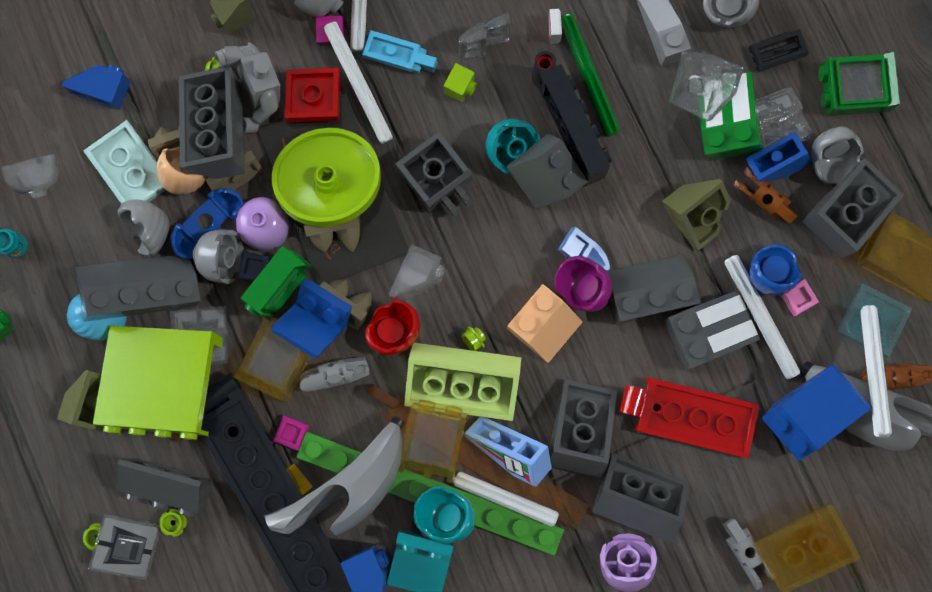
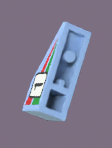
(511, 450)

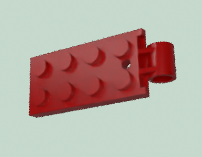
(692, 416)

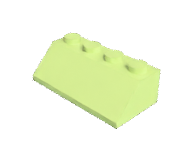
(463, 378)

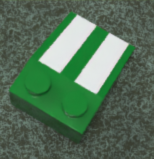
(736, 126)

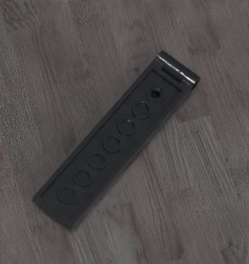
(265, 486)

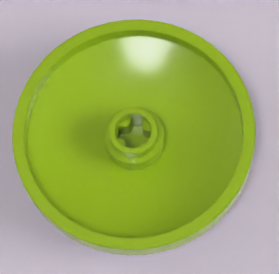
(326, 177)

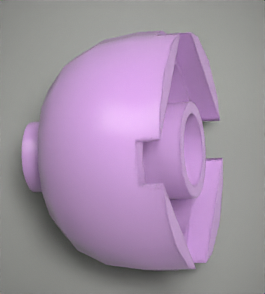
(263, 224)
(628, 562)

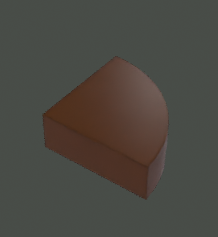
(382, 397)

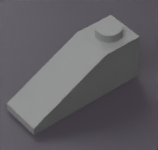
(664, 30)

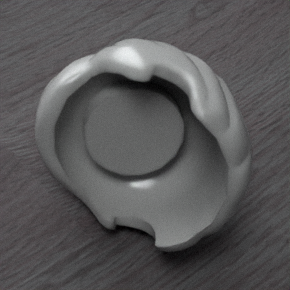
(730, 12)
(835, 154)
(146, 223)

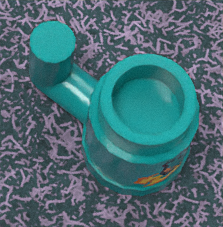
(12, 243)

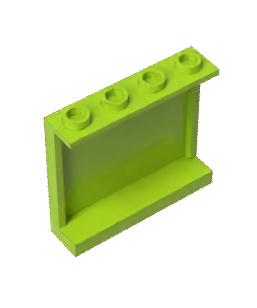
(155, 381)

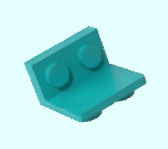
(419, 563)

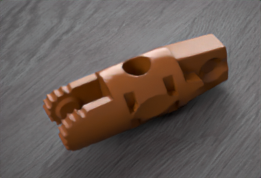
(776, 207)
(904, 375)

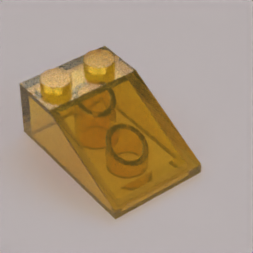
(901, 256)
(807, 548)

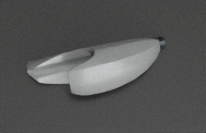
(908, 416)
(362, 482)

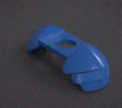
(220, 205)

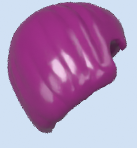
(583, 284)

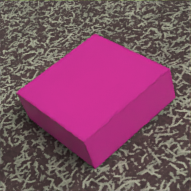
(321, 36)
(291, 433)

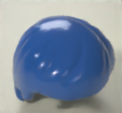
(775, 270)

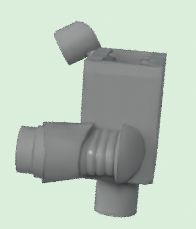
(257, 80)

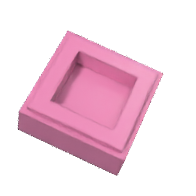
(800, 298)

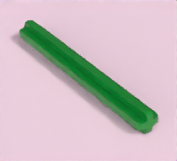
(589, 75)

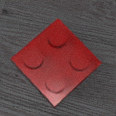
(312, 95)

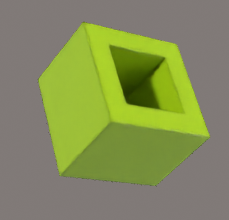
(460, 83)

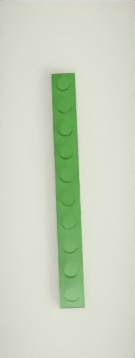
(411, 485)

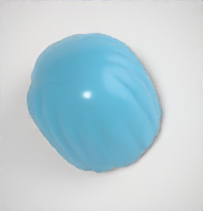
(93, 330)

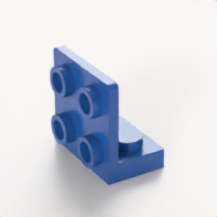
(313, 319)

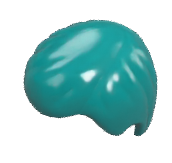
(444, 515)

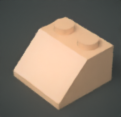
(544, 323)

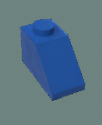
(100, 85)
(779, 159)

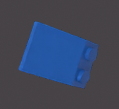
(816, 412)
(367, 570)

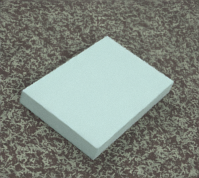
(126, 164)

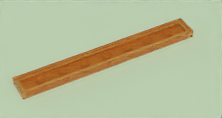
(545, 493)

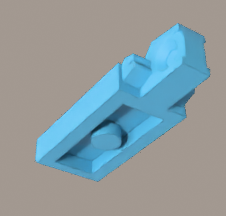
(398, 53)

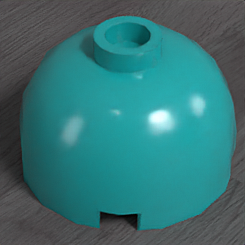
(508, 141)

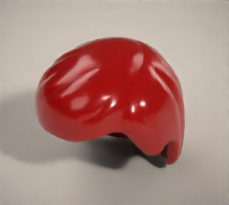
(393, 328)

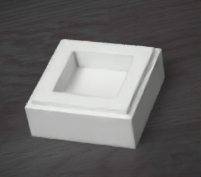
(555, 27)

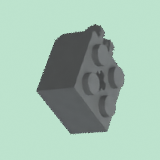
(437, 189)

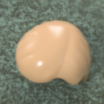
(171, 175)

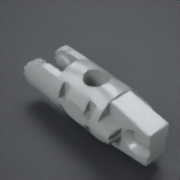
(334, 374)
(739, 541)

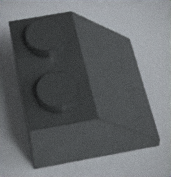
(547, 172)

